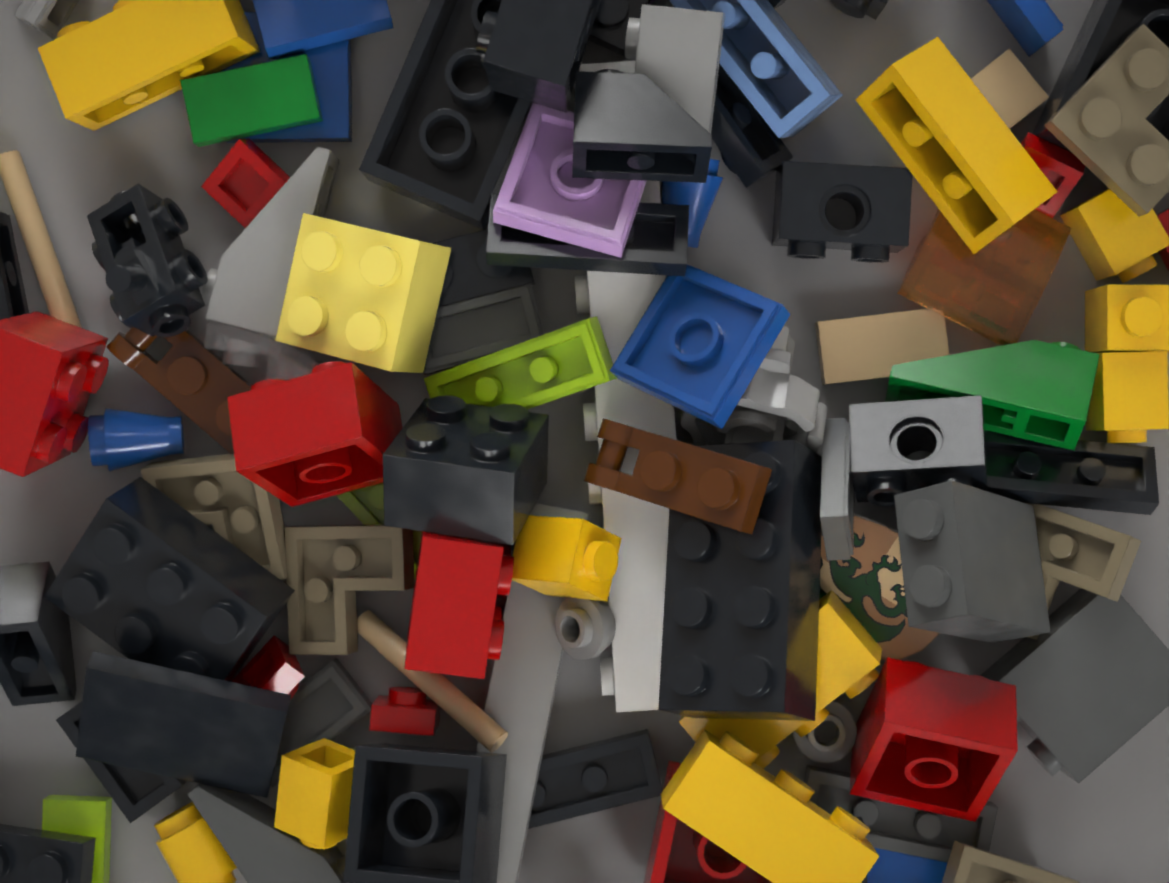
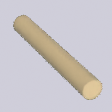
(37, 238)
(434, 685)

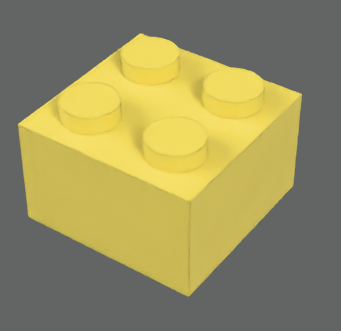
(362, 294)

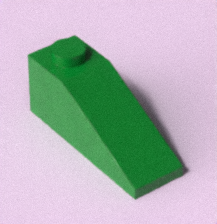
(1025, 387)

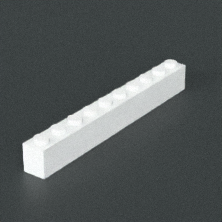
(640, 578)

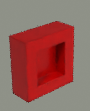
(1058, 165)
(245, 181)
(272, 669)
(405, 712)

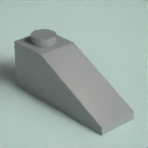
(256, 267)

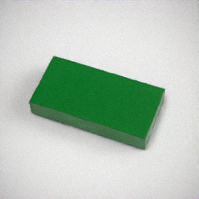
(251, 100)

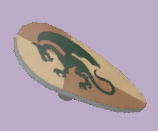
(874, 588)

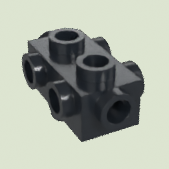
(146, 262)

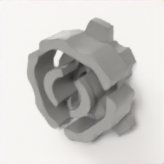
(772, 407)

